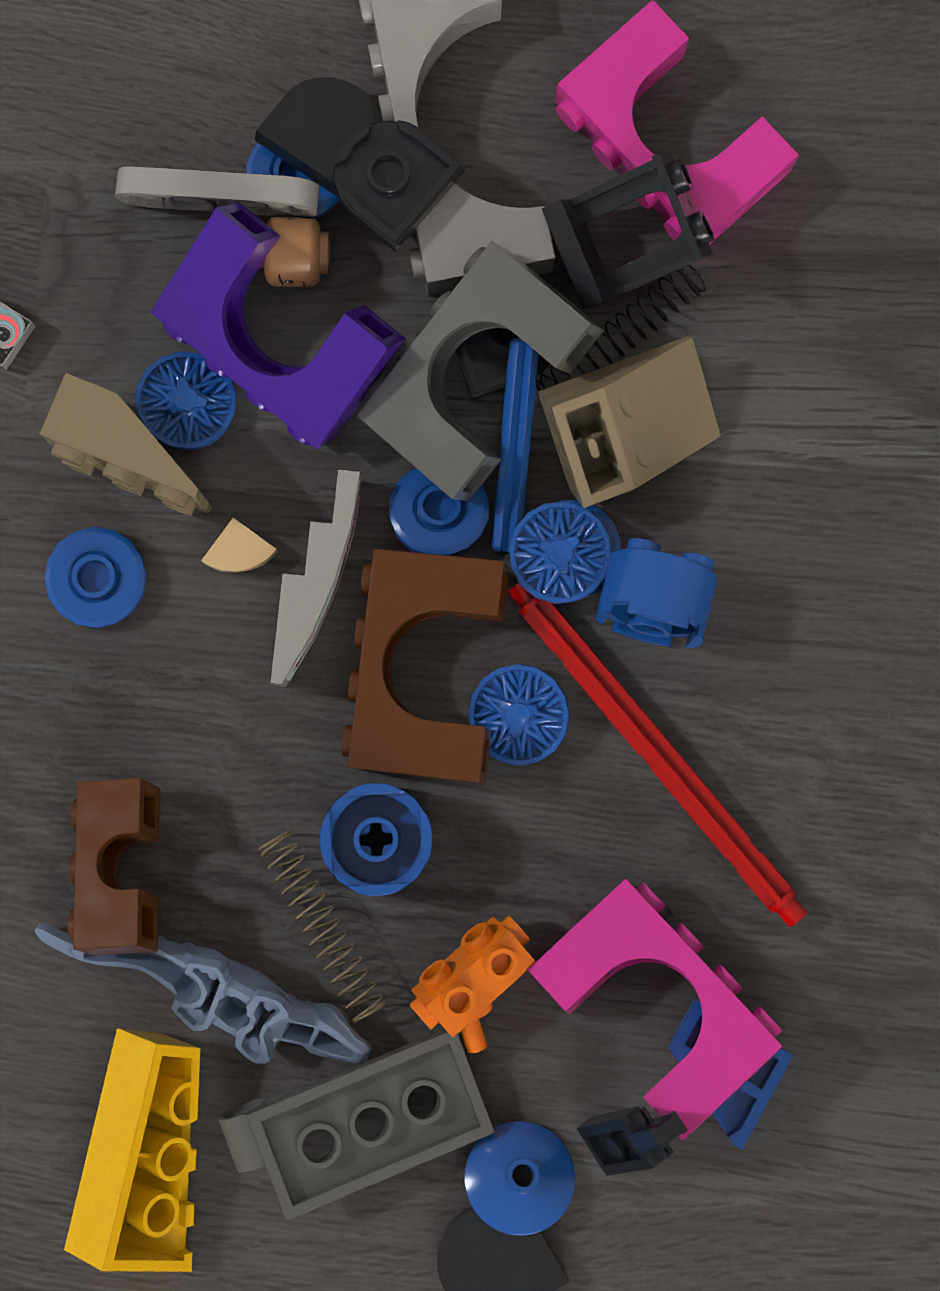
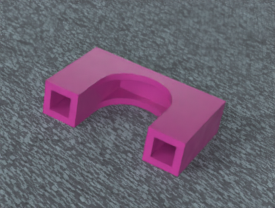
(600, 103)
(630, 931)

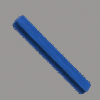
(514, 442)

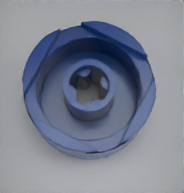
(657, 594)
(355, 863)

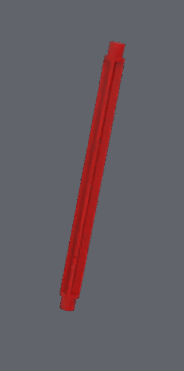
(660, 755)

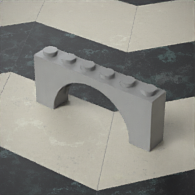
(407, 46)

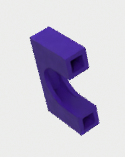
(207, 312)

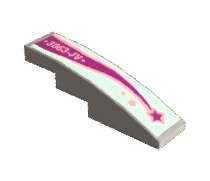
(308, 597)

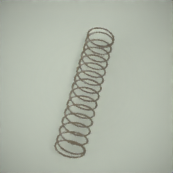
(372, 1008)

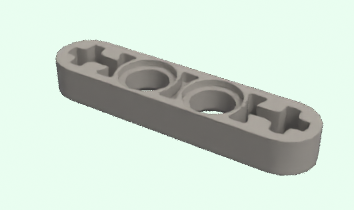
(208, 190)

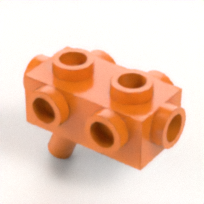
(471, 978)

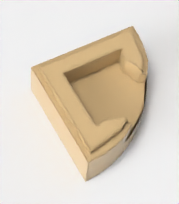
(238, 550)

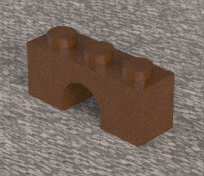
(107, 823)

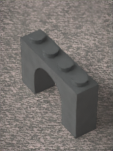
(411, 402)

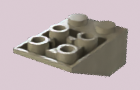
(630, 420)
(100, 431)

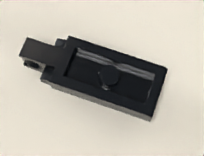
(631, 1138)

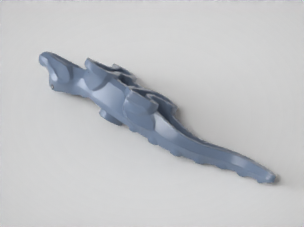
(232, 998)

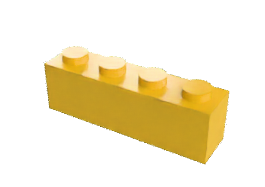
(139, 1159)

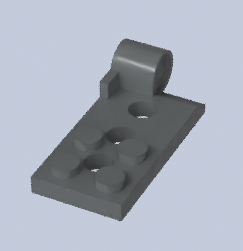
(274, 1127)

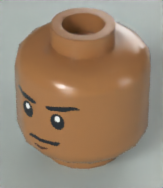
(298, 254)

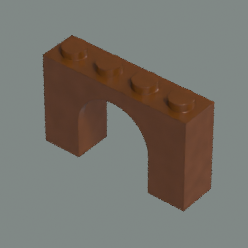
(401, 594)

